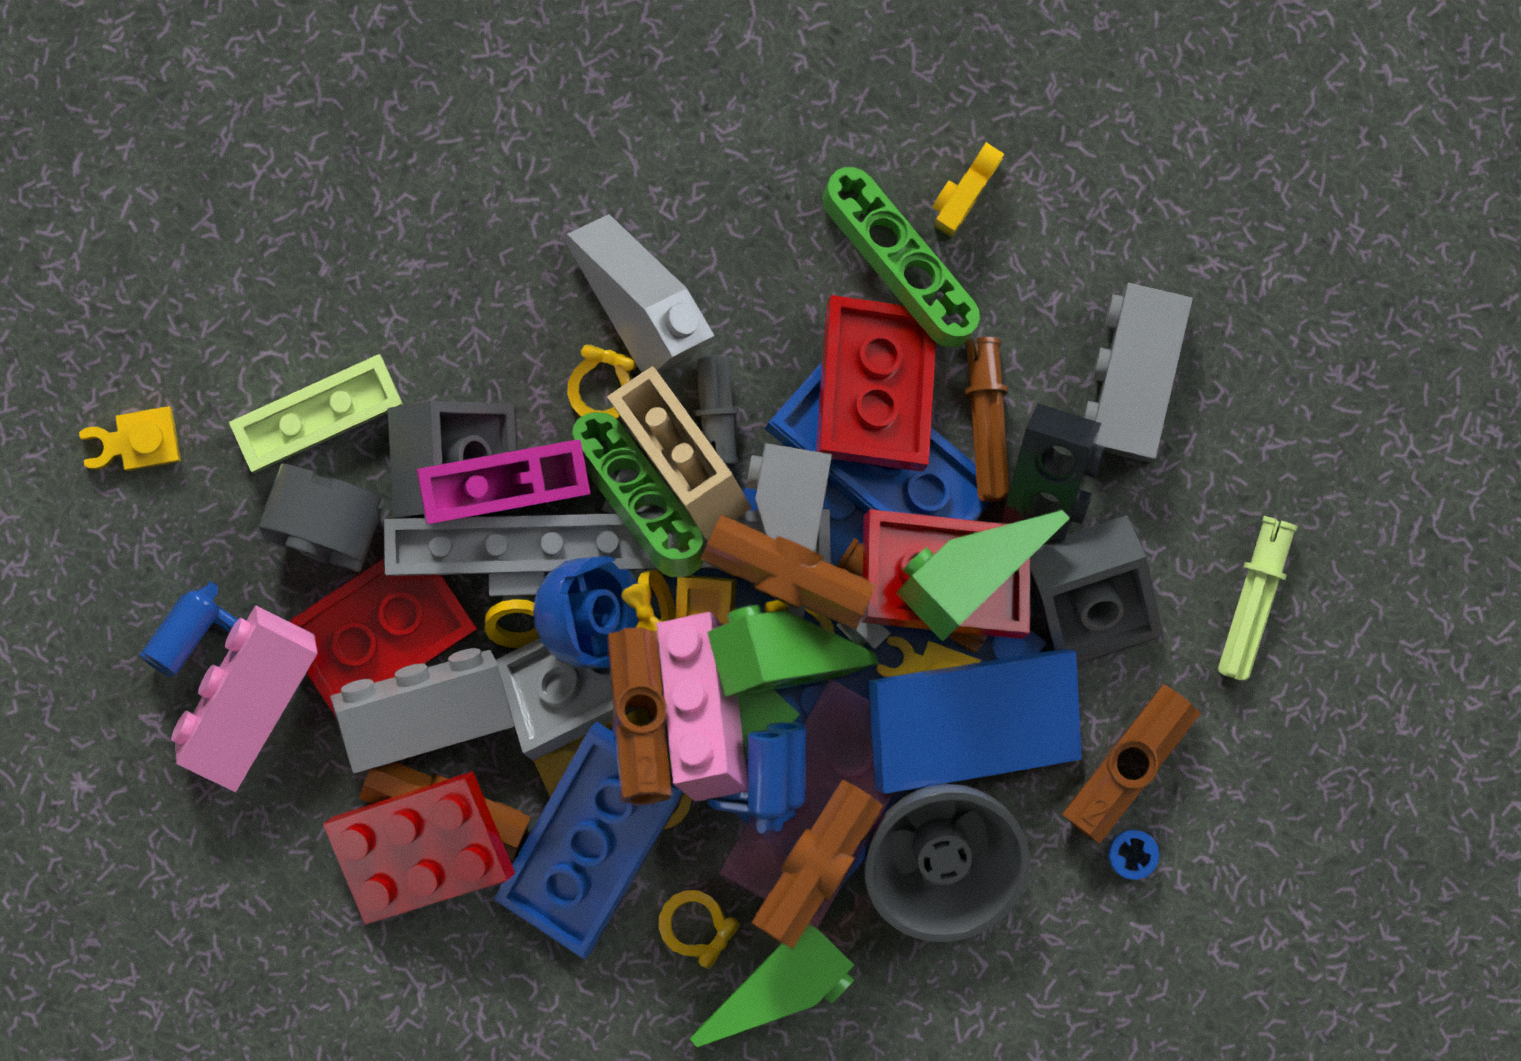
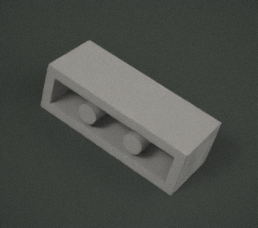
(1138, 370)
(421, 709)

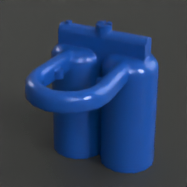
(184, 629)
(774, 777)

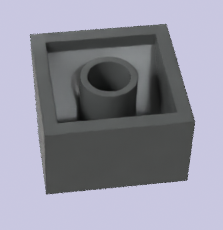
(442, 434)
(1095, 590)

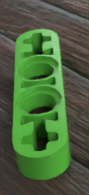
(908, 252)
(642, 491)

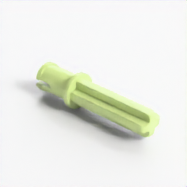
(1256, 598)

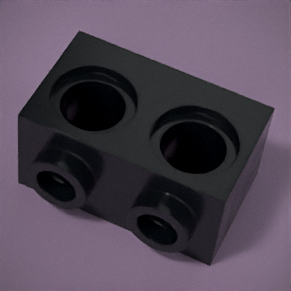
(1047, 471)

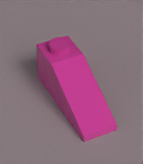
(503, 481)

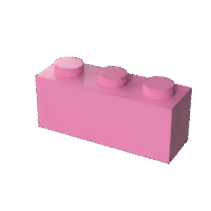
(243, 697)
(700, 719)

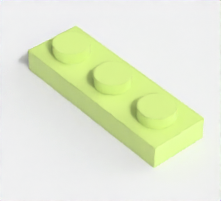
(315, 414)

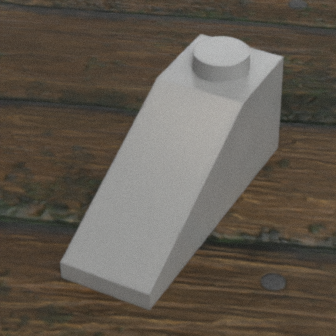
(639, 295)
(790, 495)

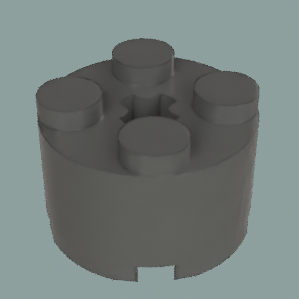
(320, 517)

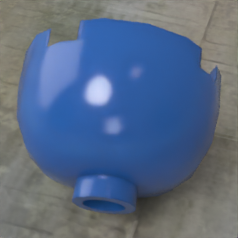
(580, 608)

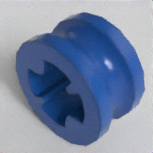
(1118, 862)

